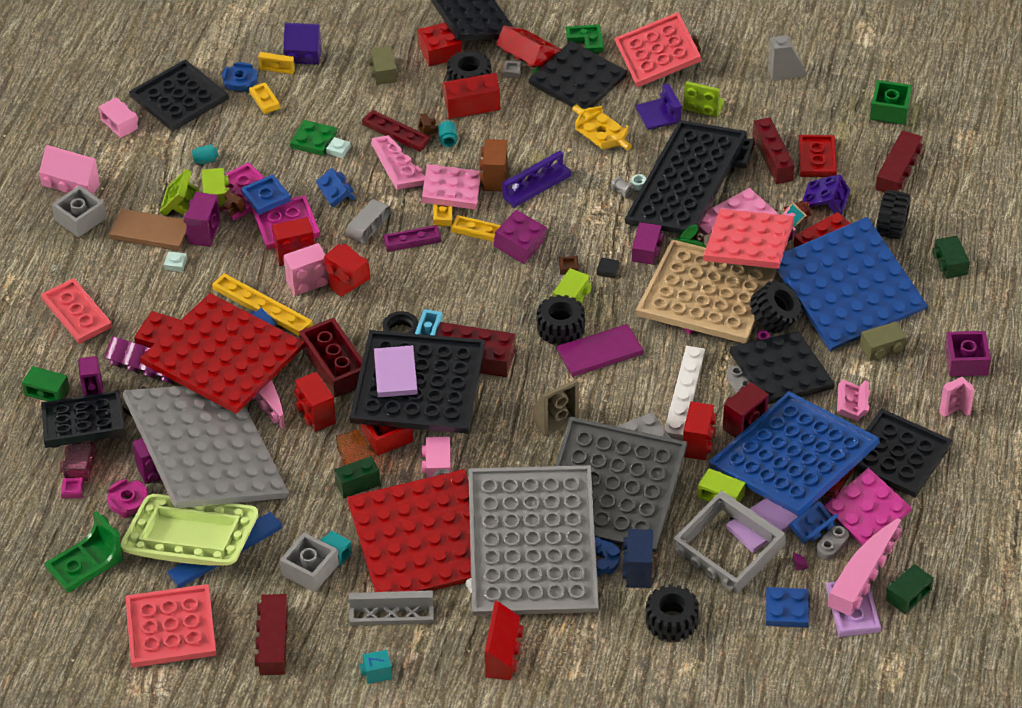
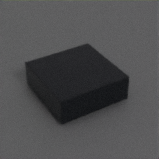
(608, 267)

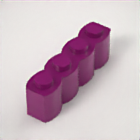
(129, 354)

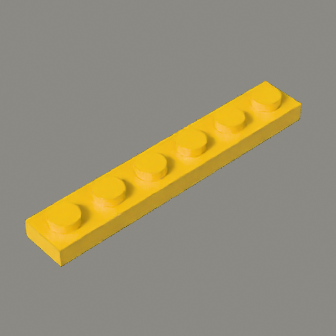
(254, 300)

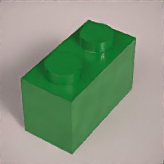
(45, 384)

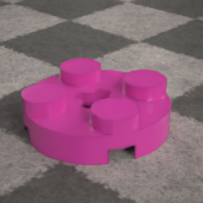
(129, 506)

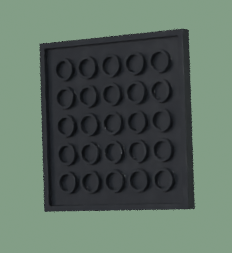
(445, 380)

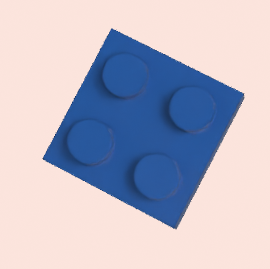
(265, 194)
(787, 607)

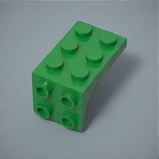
(89, 557)

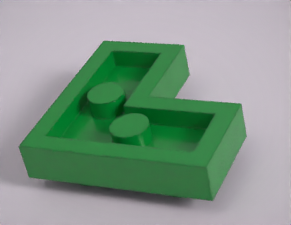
(586, 33)

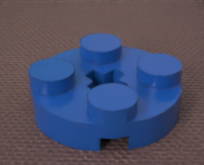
(232, 78)
(609, 553)

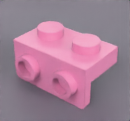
(956, 396)
(853, 399)

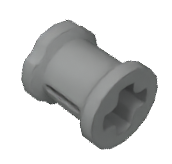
(622, 187)

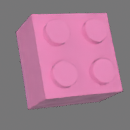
(306, 269)

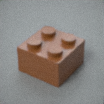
(494, 164)

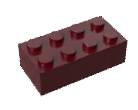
(498, 346)
(332, 356)

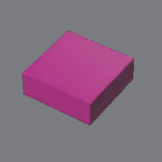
(72, 488)

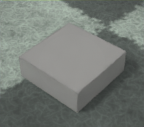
(512, 69)

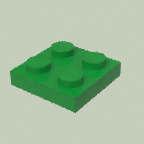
(313, 137)

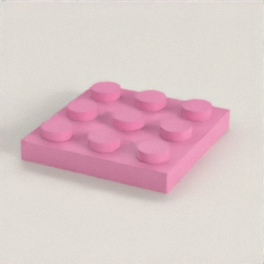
(451, 186)

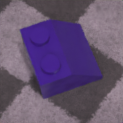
(302, 42)

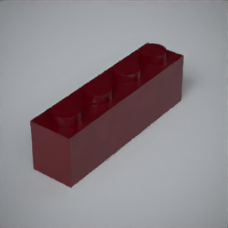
(773, 150)
(899, 162)
(272, 634)

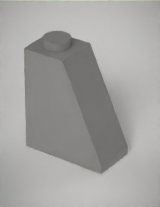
(784, 59)

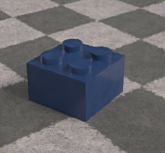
(638, 558)

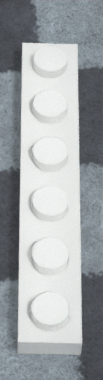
(684, 391)

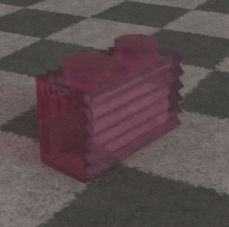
(79, 460)

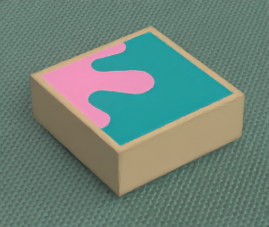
(794, 210)

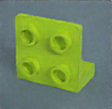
(702, 99)

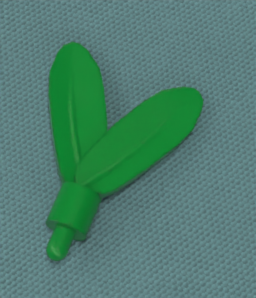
(688, 234)

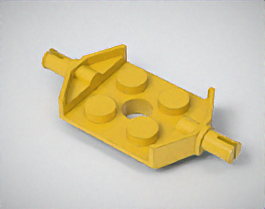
(594, 120)

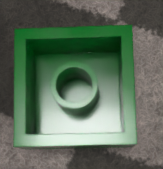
(891, 102)

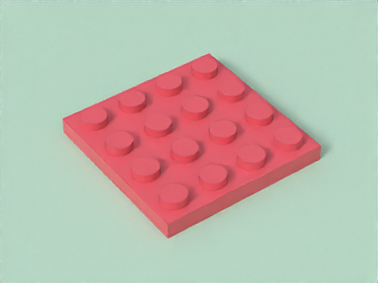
(658, 49)
(749, 238)
(170, 625)

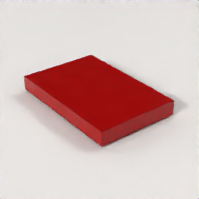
(817, 155)

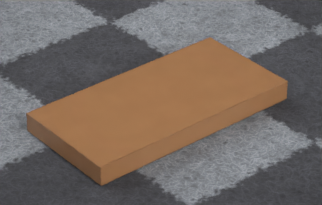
(149, 229)

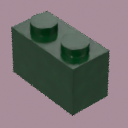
(951, 257)
(357, 477)
(909, 588)

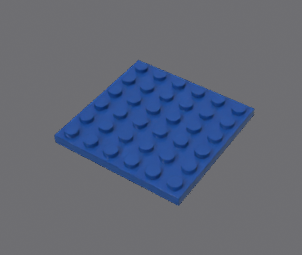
(849, 283)
(794, 453)

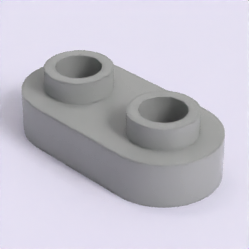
(736, 378)
(836, 539)

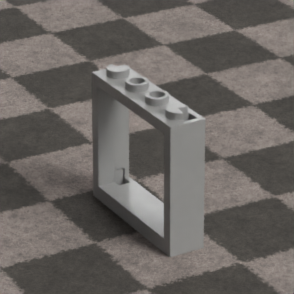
(744, 515)

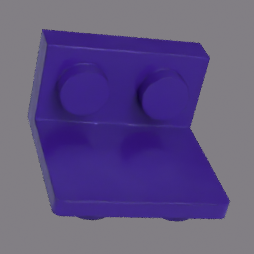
(661, 111)
(828, 190)

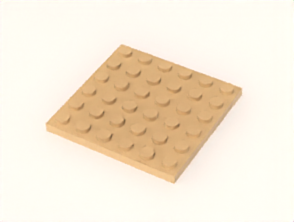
(703, 293)

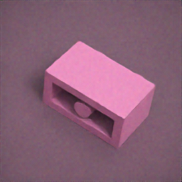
(118, 117)
(437, 455)

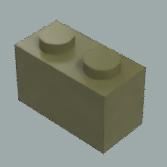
(383, 65)
(883, 341)

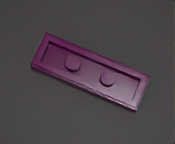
(412, 238)

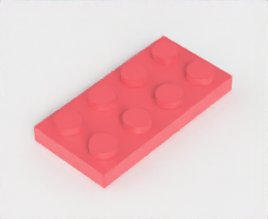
(76, 311)

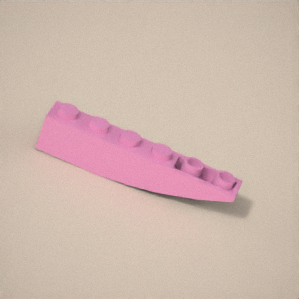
(270, 402)
(863, 569)

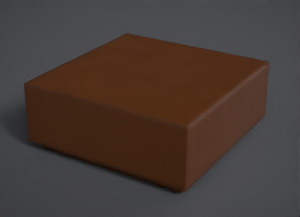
(568, 262)

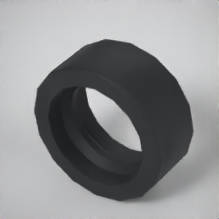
(400, 318)

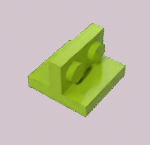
(179, 194)

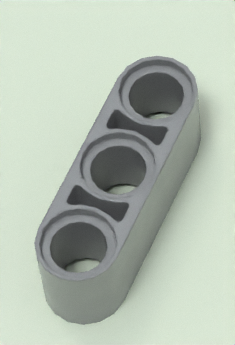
(368, 221)

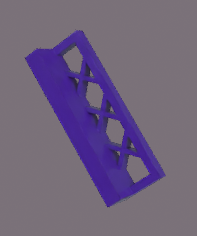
(536, 182)

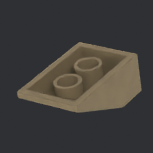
(556, 407)

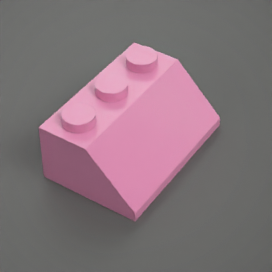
(68, 170)

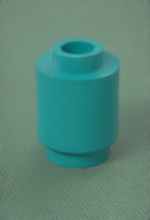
(447, 133)
(205, 154)

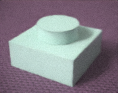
(338, 147)
(175, 261)

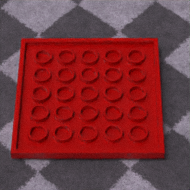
(222, 353)
(415, 533)

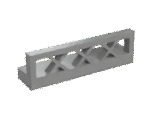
(391, 603)

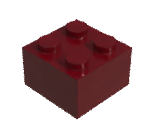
(744, 409)

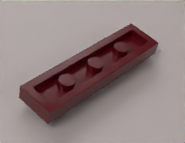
(396, 130)

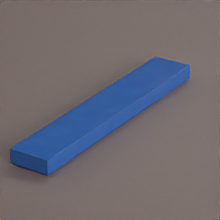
(263, 528)

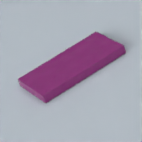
(599, 350)

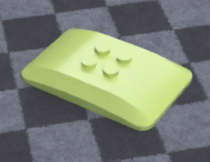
(189, 533)

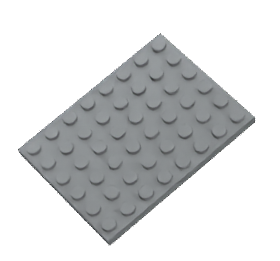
(203, 448)
(532, 540)

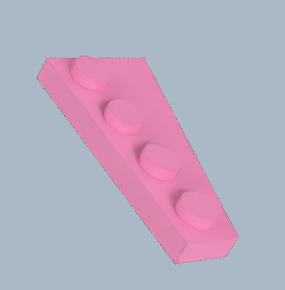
(397, 165)

